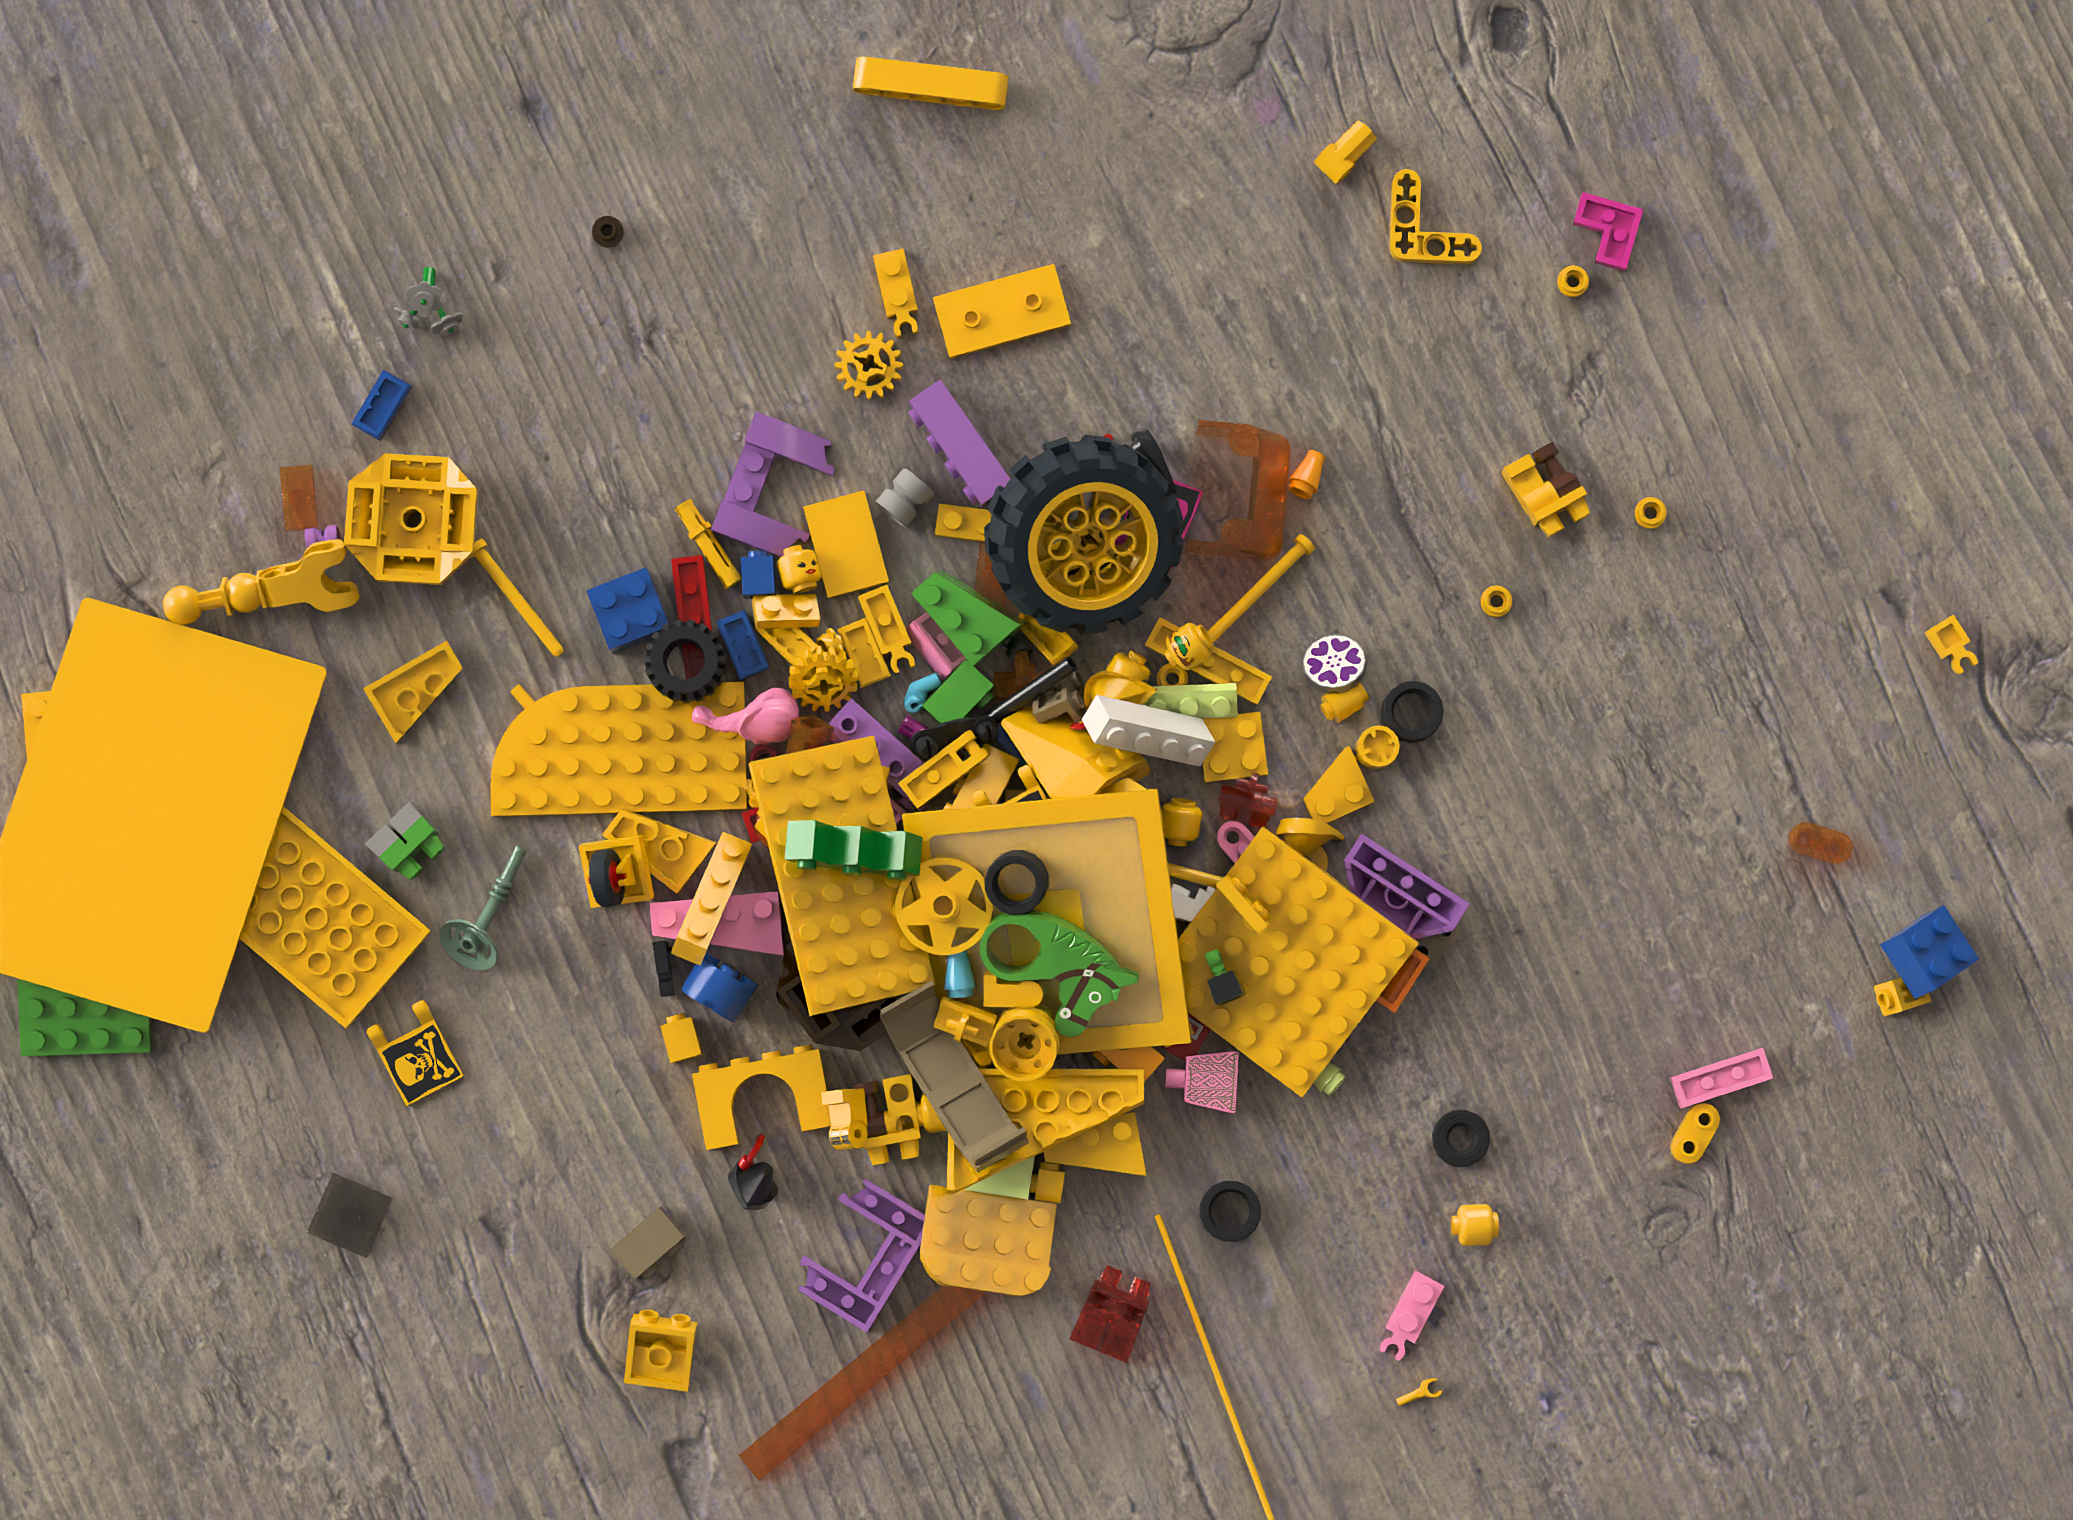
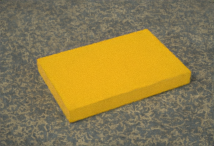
(846, 544)

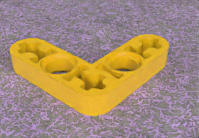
(1419, 239)

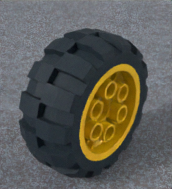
(1055, 487)

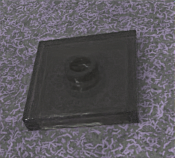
(350, 1215)

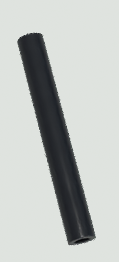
(1032, 690)

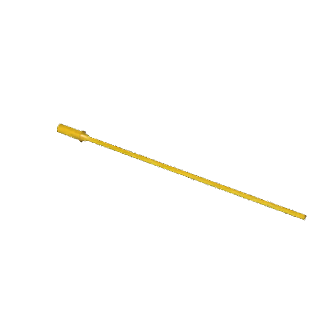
(1215, 1370)

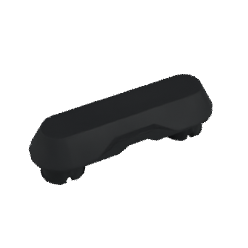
(933, 740)

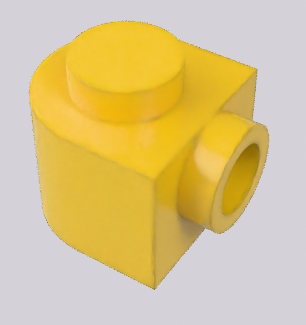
(1048, 1183)

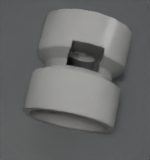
(904, 498)

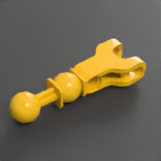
(271, 587)

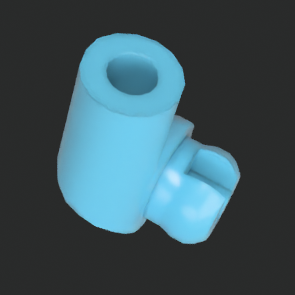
(919, 690)

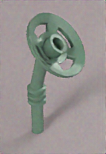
(476, 933)

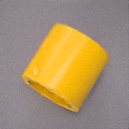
(1377, 747)

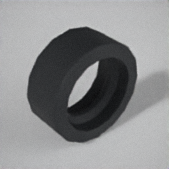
(1425, 691)
(1008, 905)
(1254, 1211)

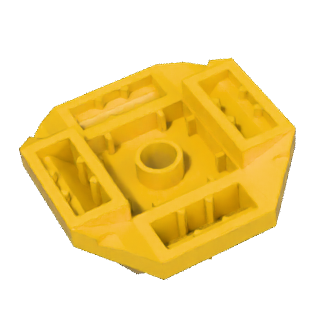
(378, 513)

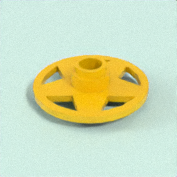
(943, 907)

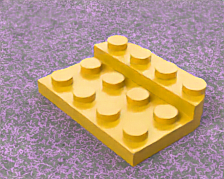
(987, 1241)

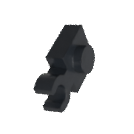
(663, 963)

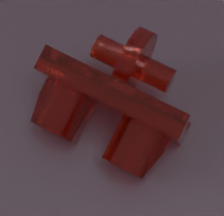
(1234, 798)

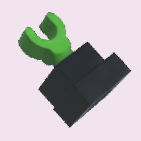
(1225, 985)

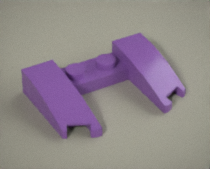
(737, 514)
(865, 1302)

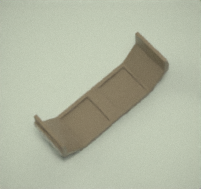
(951, 1080)

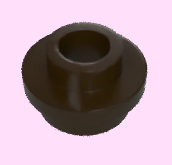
(607, 241)

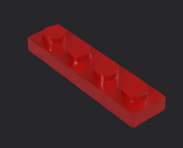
(691, 604)

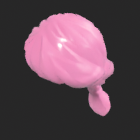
(761, 722)

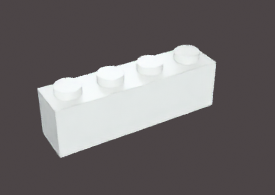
(1148, 730)

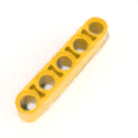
(930, 83)

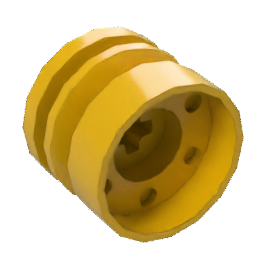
(1021, 1057)

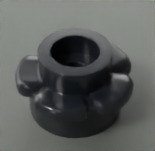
(1015, 645)

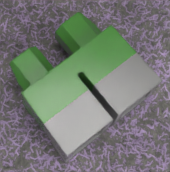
(418, 834)

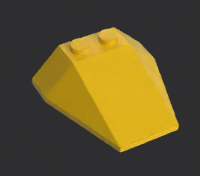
(1067, 758)

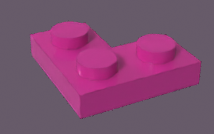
(1616, 222)

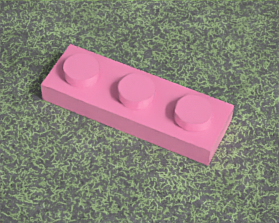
(1721, 1078)

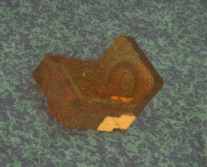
(1009, 682)

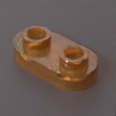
(1819, 843)

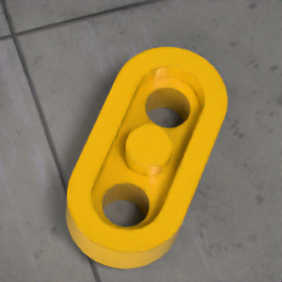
(1693, 1131)

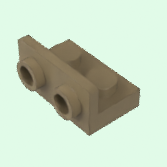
(1060, 698)

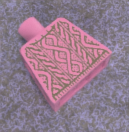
(1207, 1080)

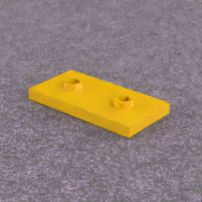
(1001, 311)

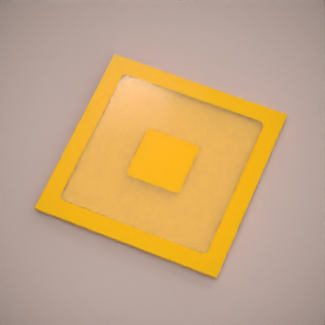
(1104, 877)

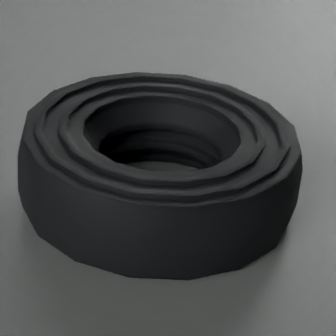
(1480, 1133)

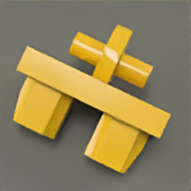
(965, 1021)

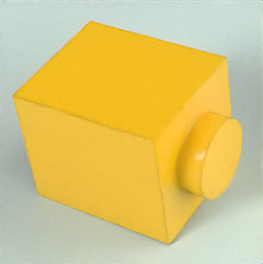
(681, 1038)

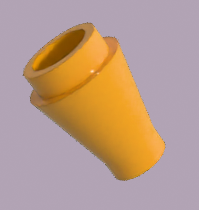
(1306, 477)

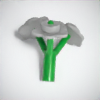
(424, 300)

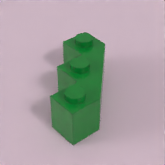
(853, 849)

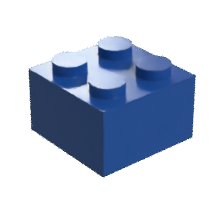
(628, 610)
(1929, 951)

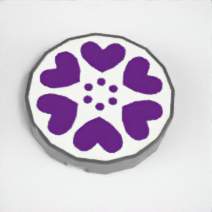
(1334, 663)

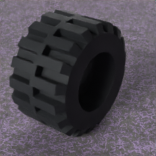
(670, 638)

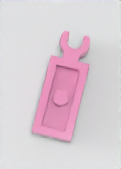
(1411, 1312)

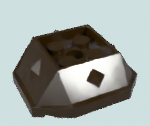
(844, 1028)

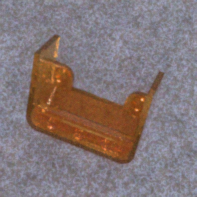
(1262, 533)

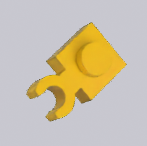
(1949, 639)

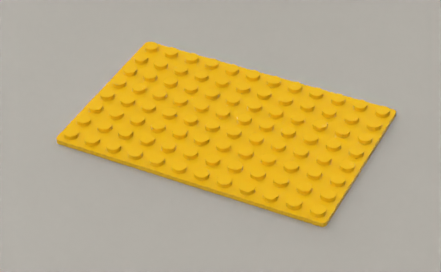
(149, 812)

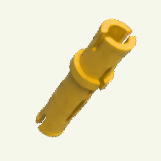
(705, 539)

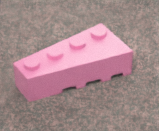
(746, 924)

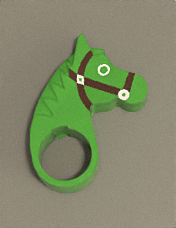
(1068, 954)

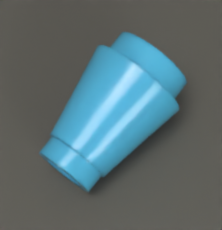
(959, 976)

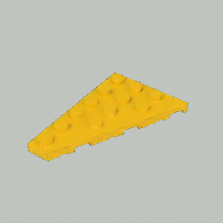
(1051, 1111)

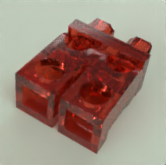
(1112, 1305)

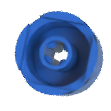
(719, 987)

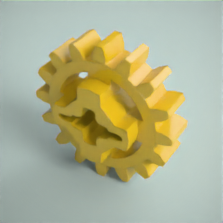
(856, 359)
(823, 678)

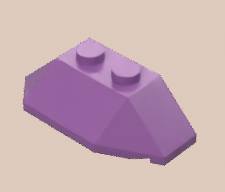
(1401, 891)

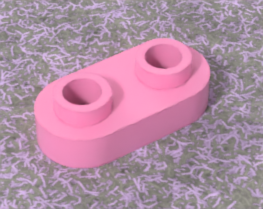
(1235, 850)

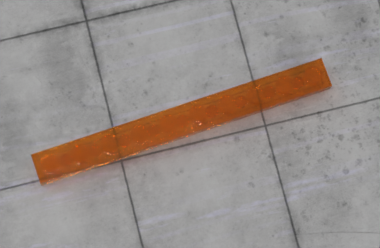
(857, 1378)

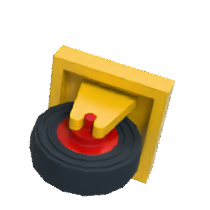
(616, 871)

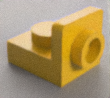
(1896, 997)

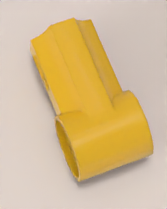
(1340, 158)

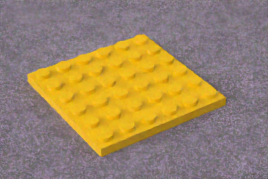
(1303, 974)

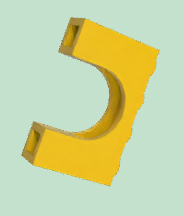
(718, 1087)

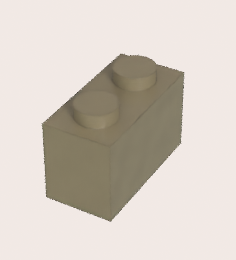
(648, 1244)

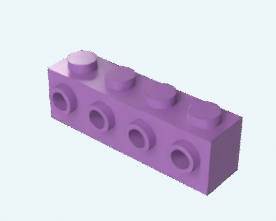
(959, 442)
(855, 723)

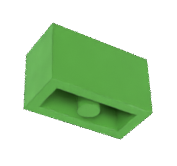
(960, 694)

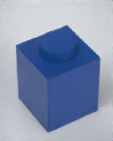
(758, 574)

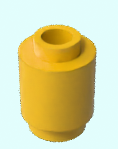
(1342, 705)

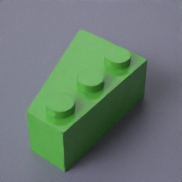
(966, 616)

